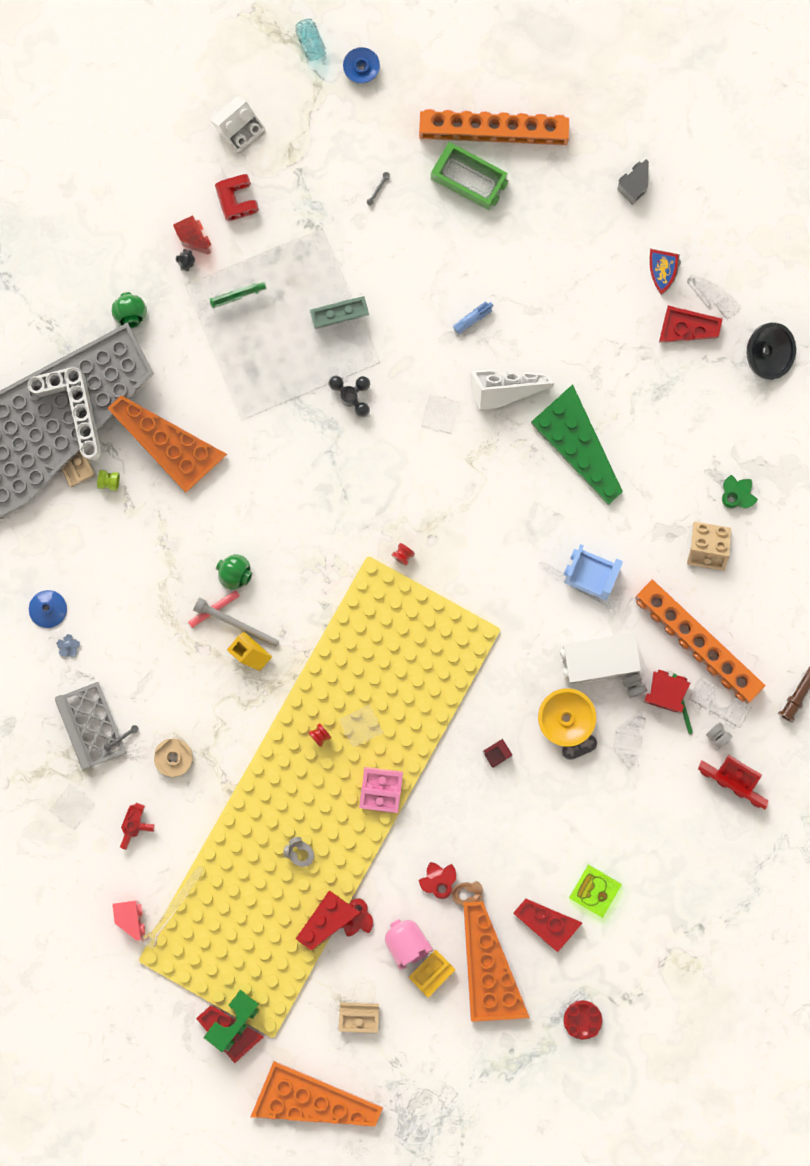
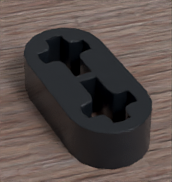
(582, 751)

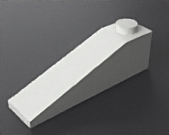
(500, 389)

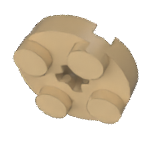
(162, 757)

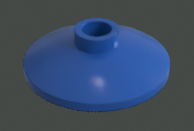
(361, 57)
(57, 609)

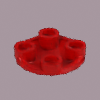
(582, 1020)

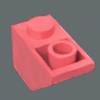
(128, 918)

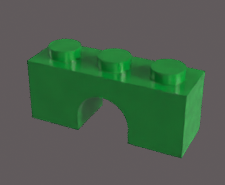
(221, 1036)

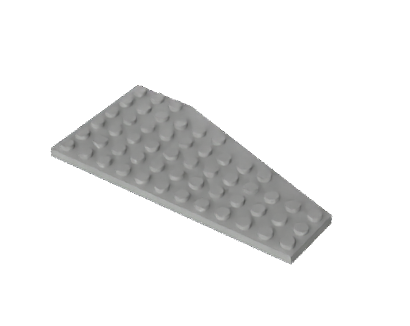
(41, 432)

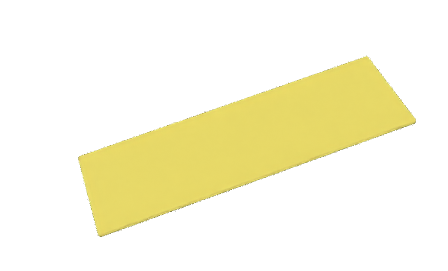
(239, 923)

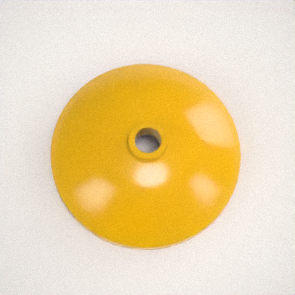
(570, 703)

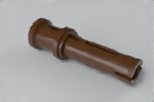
(795, 701)

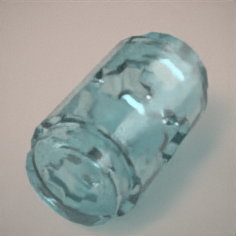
(312, 49)

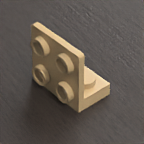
(709, 546)

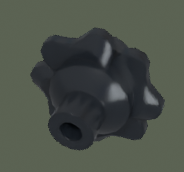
(185, 259)

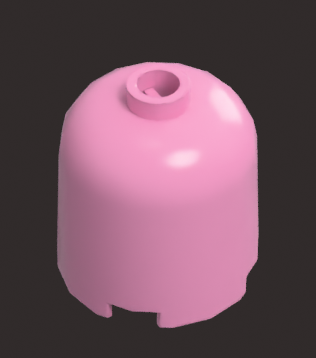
(406, 943)

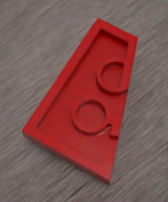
(688, 325)
(327, 919)
(547, 924)
(243, 1042)

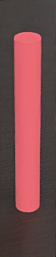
(219, 605)

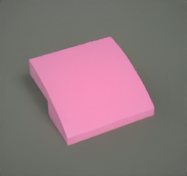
(381, 789)

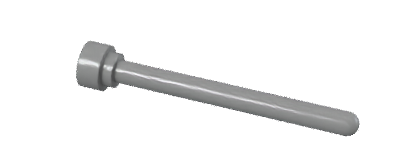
(202, 606)

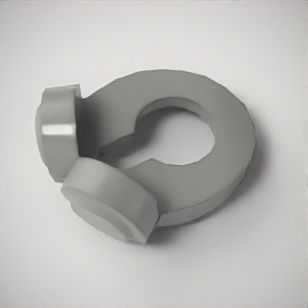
(289, 853)

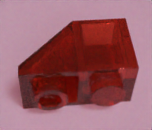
(190, 235)

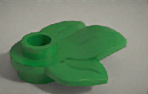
(740, 491)

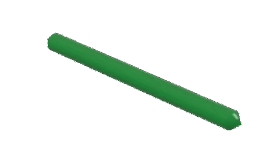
(685, 714)

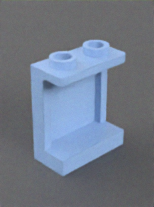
(592, 573)

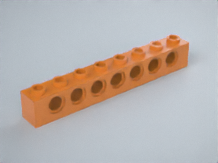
(502, 134)
(710, 643)

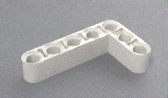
(76, 405)

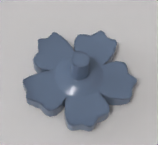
(68, 646)

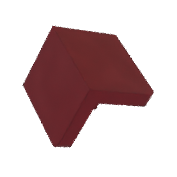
(497, 753)

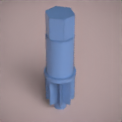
(474, 316)

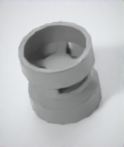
(633, 681)
(715, 732)

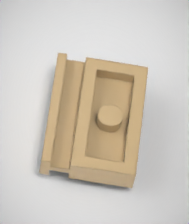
(78, 470)
(358, 1017)

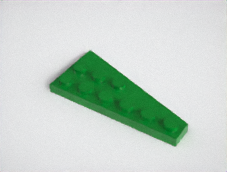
(574, 438)

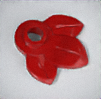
(436, 877)
(363, 921)

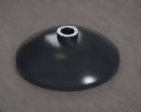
(778, 354)

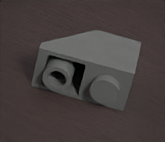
(636, 183)

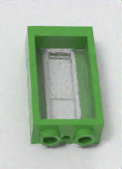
(469, 176)

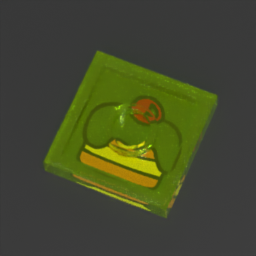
(595, 891)

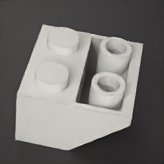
(237, 124)

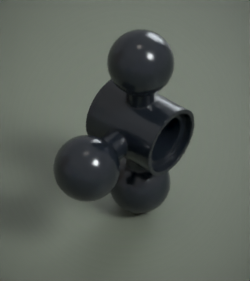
(362, 384)

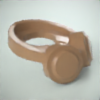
(474, 887)

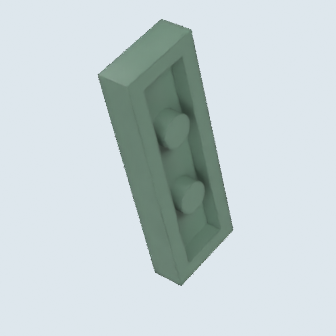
(339, 312)

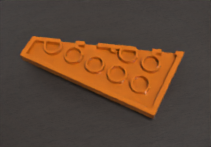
(174, 449)
(490, 979)
(301, 1097)

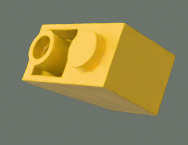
(249, 652)

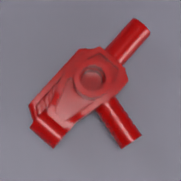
(132, 824)

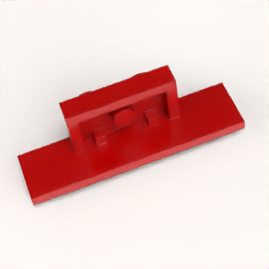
(736, 777)

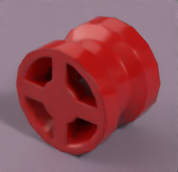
(403, 554)
(319, 735)

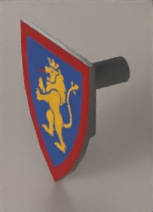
(663, 268)

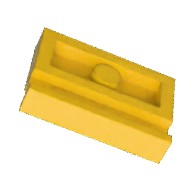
(431, 973)

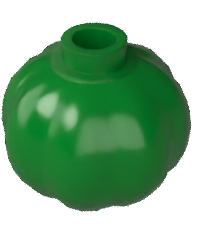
(129, 310)
(234, 571)

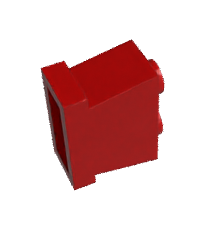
(667, 691)

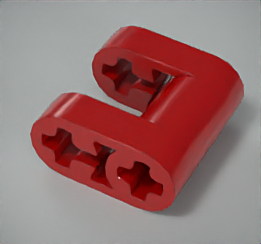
(225, 191)

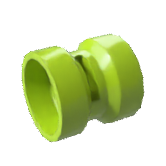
(108, 480)

